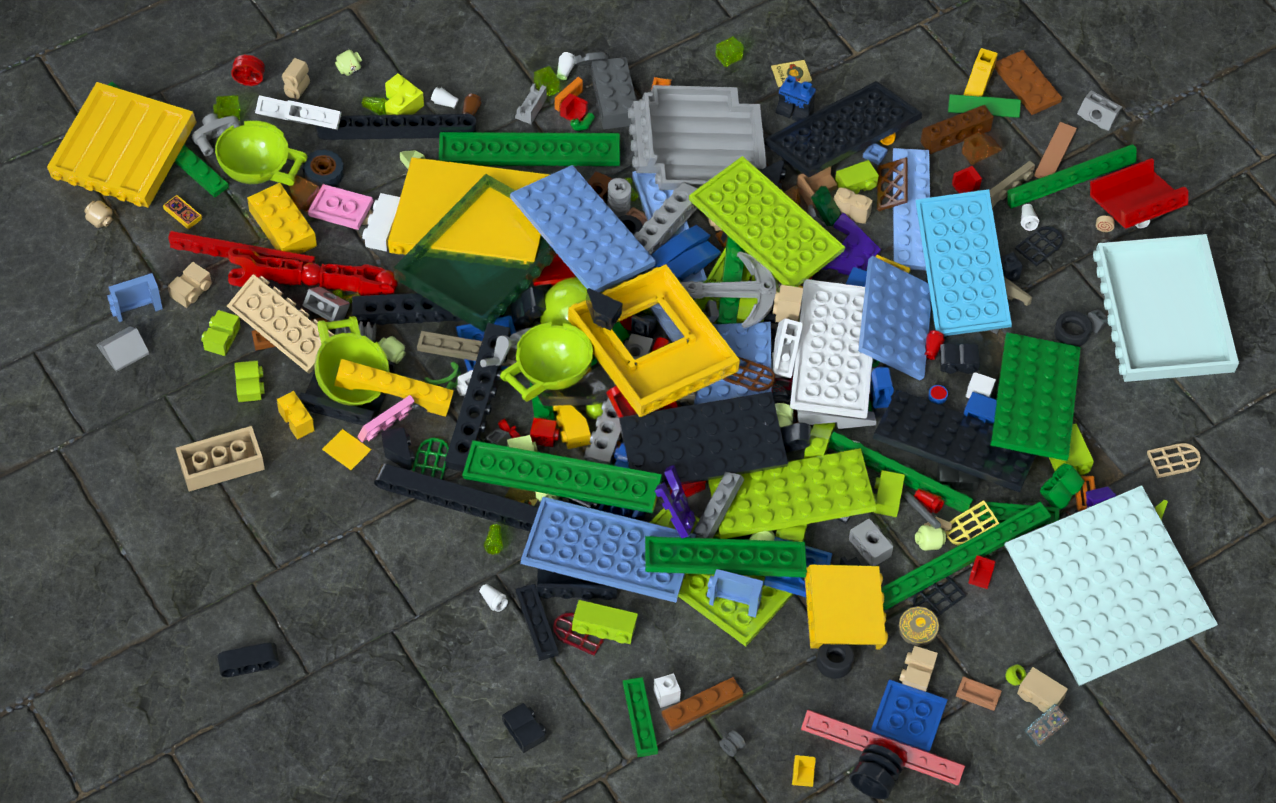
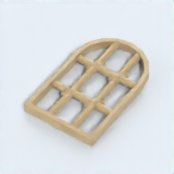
(1169, 465)

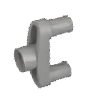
(212, 128)

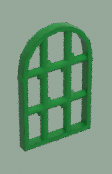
(437, 454)

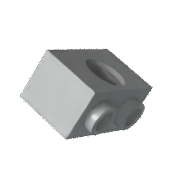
(1108, 109)
(326, 304)
(872, 552)

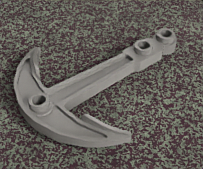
(745, 289)

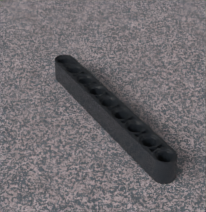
(397, 126)
(456, 497)

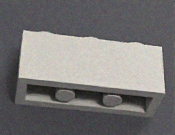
(381, 222)

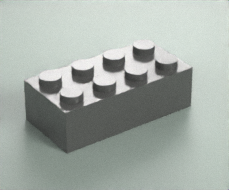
(613, 91)

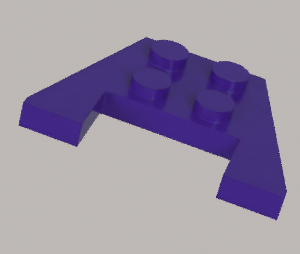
(857, 248)
(676, 502)

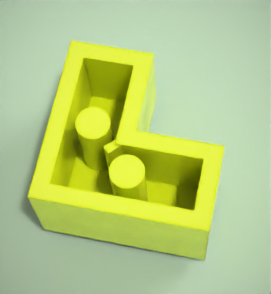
(403, 97)

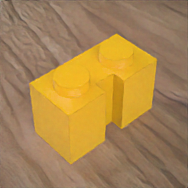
(296, 414)

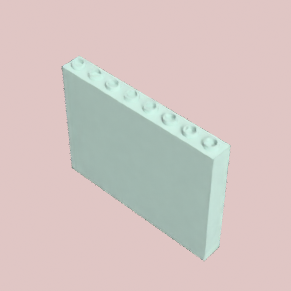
(1165, 308)

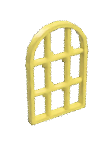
(974, 518)

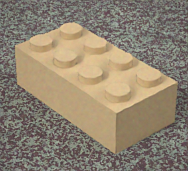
(220, 458)

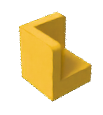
(803, 770)

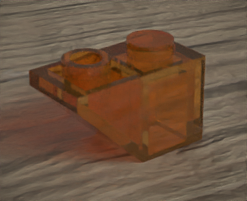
(979, 147)

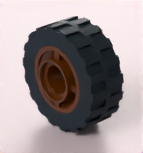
(323, 168)

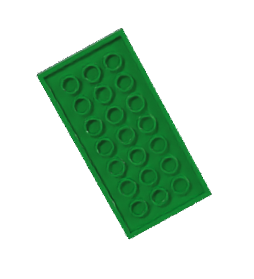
(1036, 396)

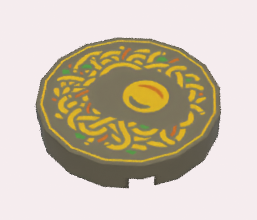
(918, 626)

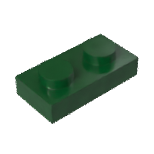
(826, 206)

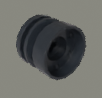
(876, 771)

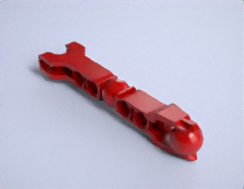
(362, 279)

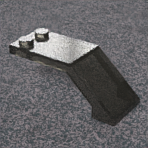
(588, 391)

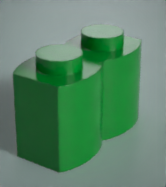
(1062, 486)

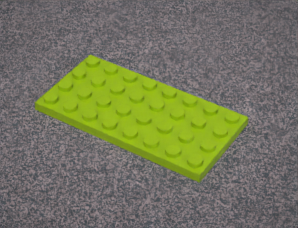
(766, 223)
(799, 494)
(725, 613)

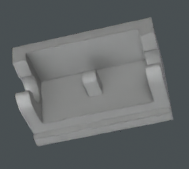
(532, 104)

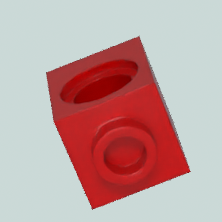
(544, 432)

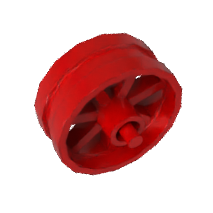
(246, 69)

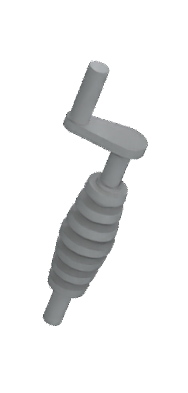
(502, 347)

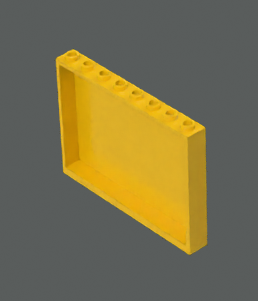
(487, 228)

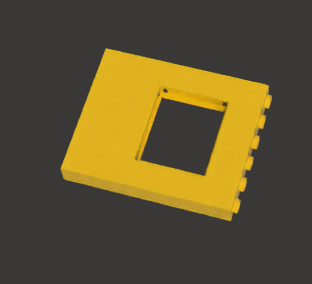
(670, 370)

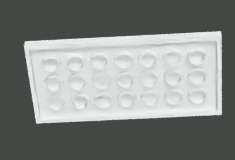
(828, 367)

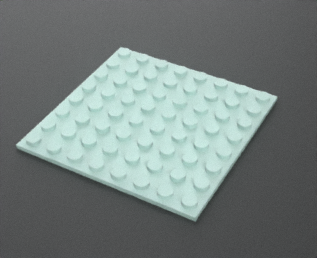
(1110, 585)

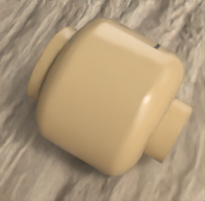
(98, 214)

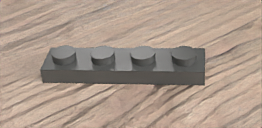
(718, 505)

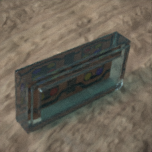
(1046, 725)

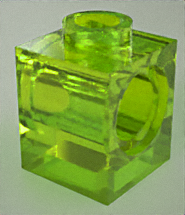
(729, 51)
(547, 78)
(227, 106)

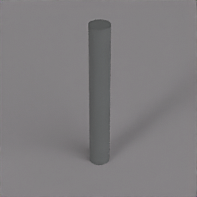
(922, 510)

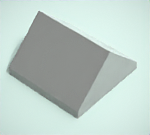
(123, 348)

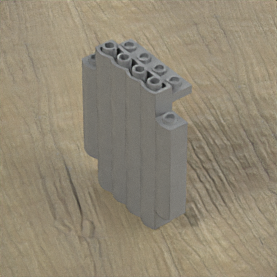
(693, 133)

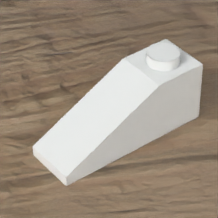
(786, 347)

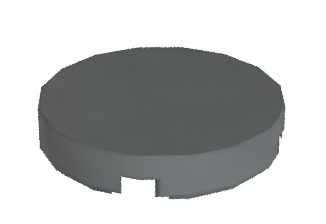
(595, 56)

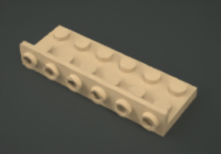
(278, 321)

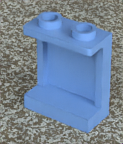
(134, 294)
(735, 588)

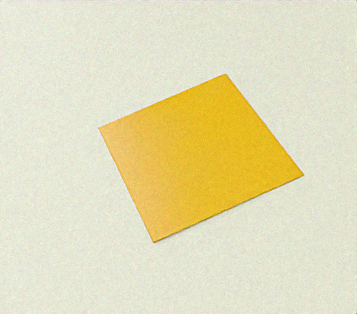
(346, 449)

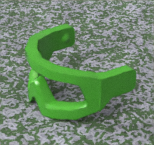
(451, 384)

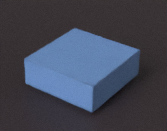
(875, 153)

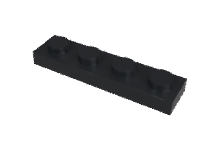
(536, 622)

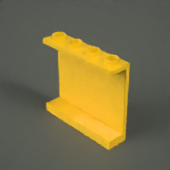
(845, 605)

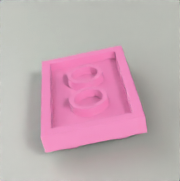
(340, 206)
(386, 419)

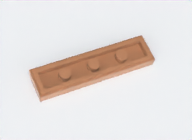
(1055, 150)

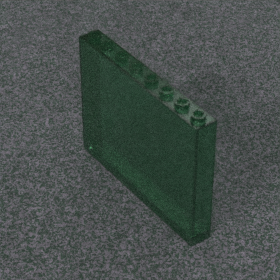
(465, 283)

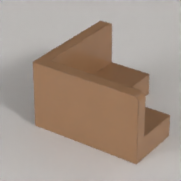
(810, 185)

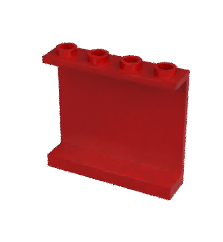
(1136, 194)

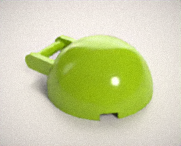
(257, 154)
(560, 298)
(351, 348)
(550, 359)

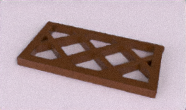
(904, 188)

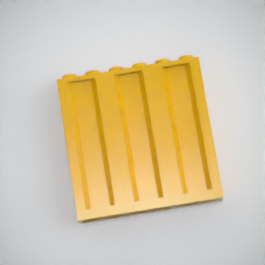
(122, 144)

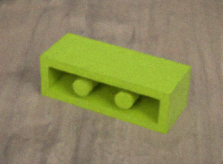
(604, 622)

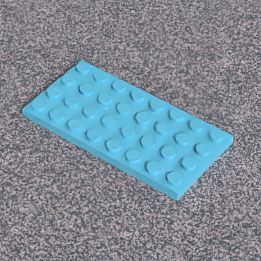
(963, 263)

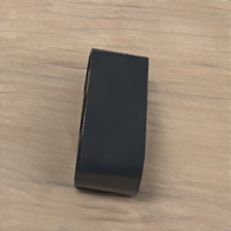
(796, 436)
(248, 659)

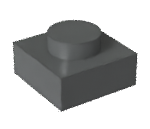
(711, 311)

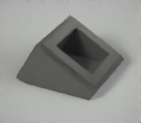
(816, 215)
(1098, 320)
(498, 437)

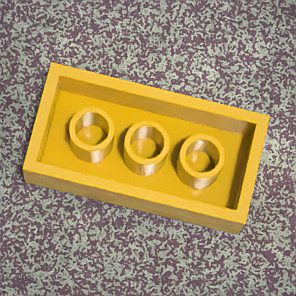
(281, 220)

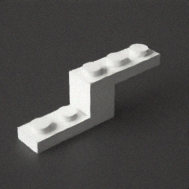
(298, 112)

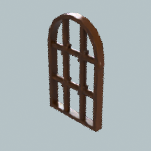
(755, 381)

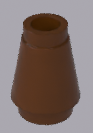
(471, 104)

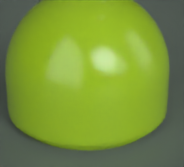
(594, 411)
(1011, 675)

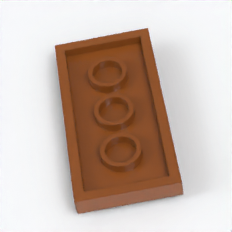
(1027, 82)

